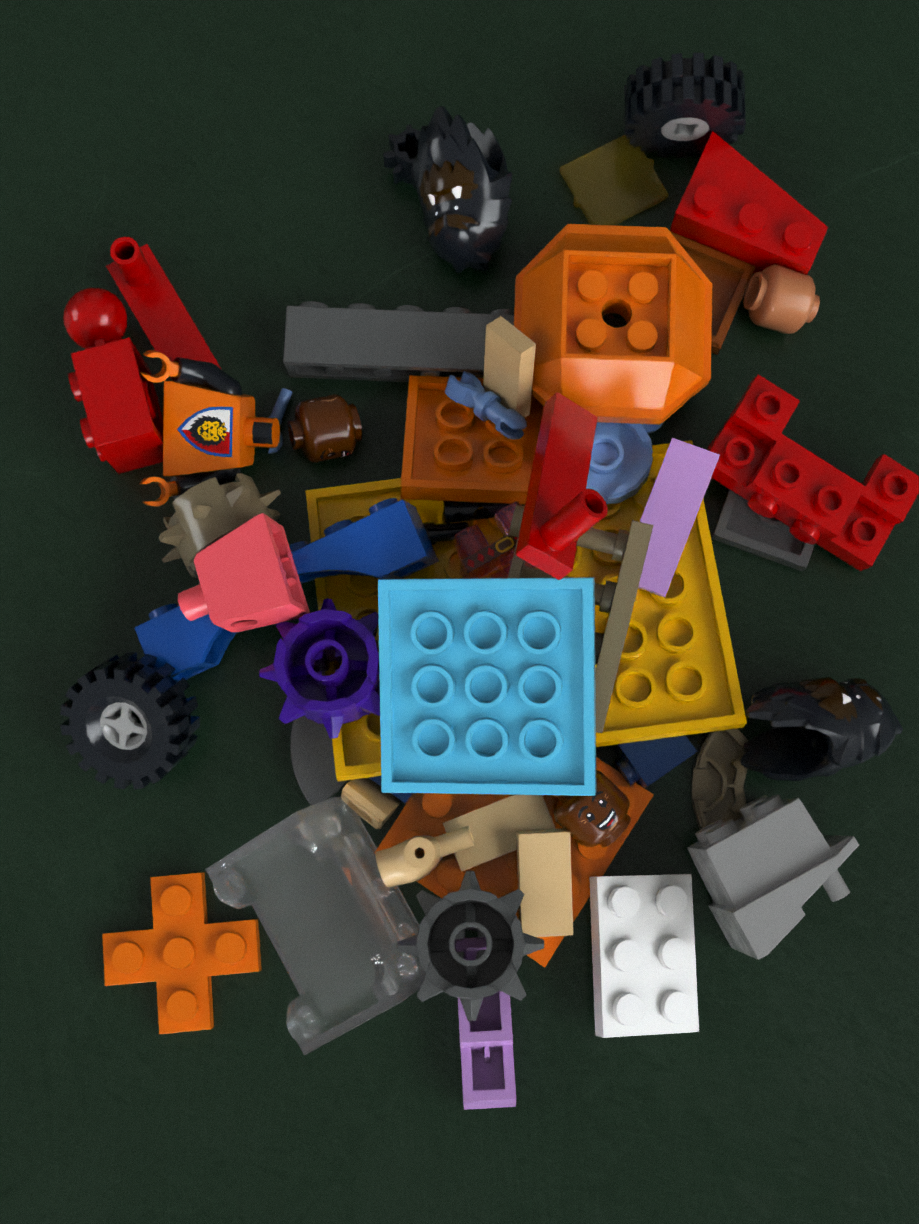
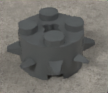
(447, 922)

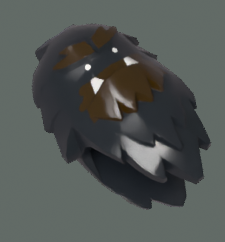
(462, 190)
(818, 727)

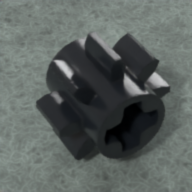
(402, 146)

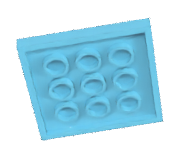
(487, 685)

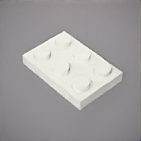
(643, 955)

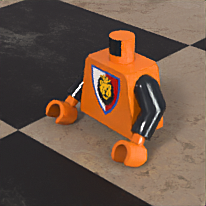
(205, 426)

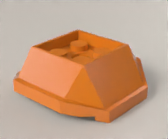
(626, 371)

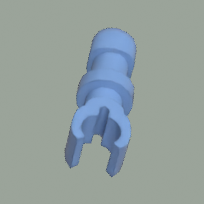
(486, 405)

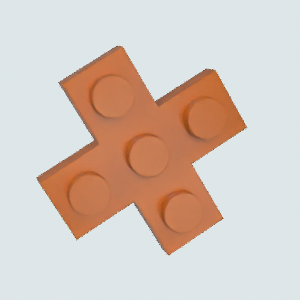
(181, 953)

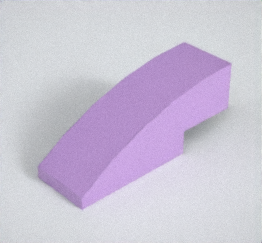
(486, 1046)

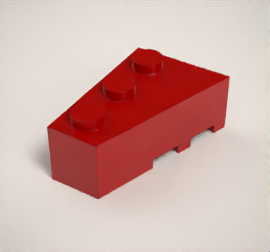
(746, 213)

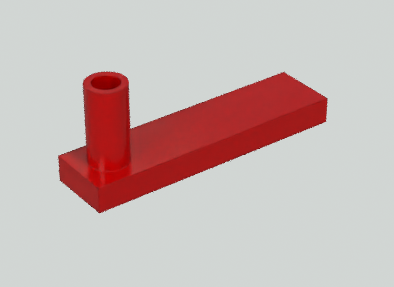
(156, 302)
(557, 499)

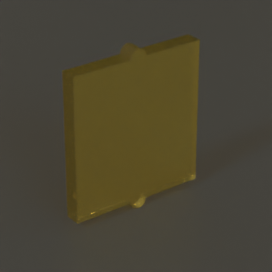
(613, 182)

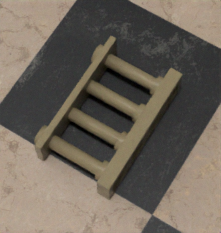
(613, 598)

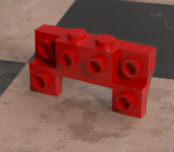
(803, 489)

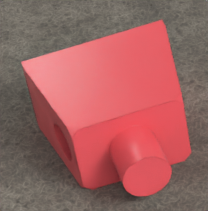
(246, 579)

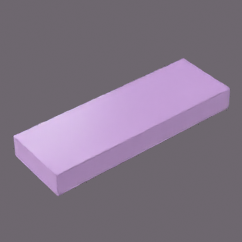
(673, 510)

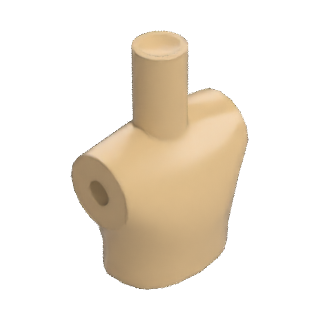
(407, 860)

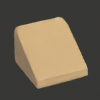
(369, 802)

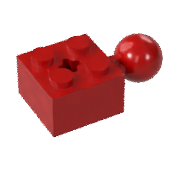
(119, 403)

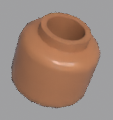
(781, 299)

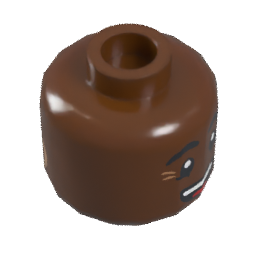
(325, 428)
(594, 818)

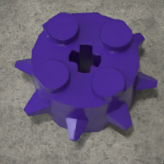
(307, 653)

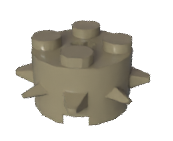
(211, 512)

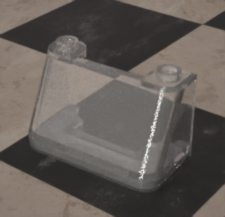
(326, 917)

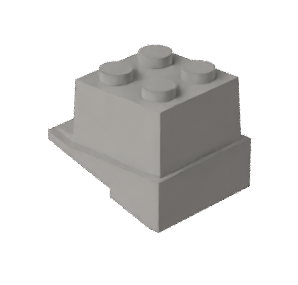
(766, 870)

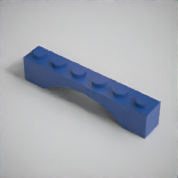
(382, 546)

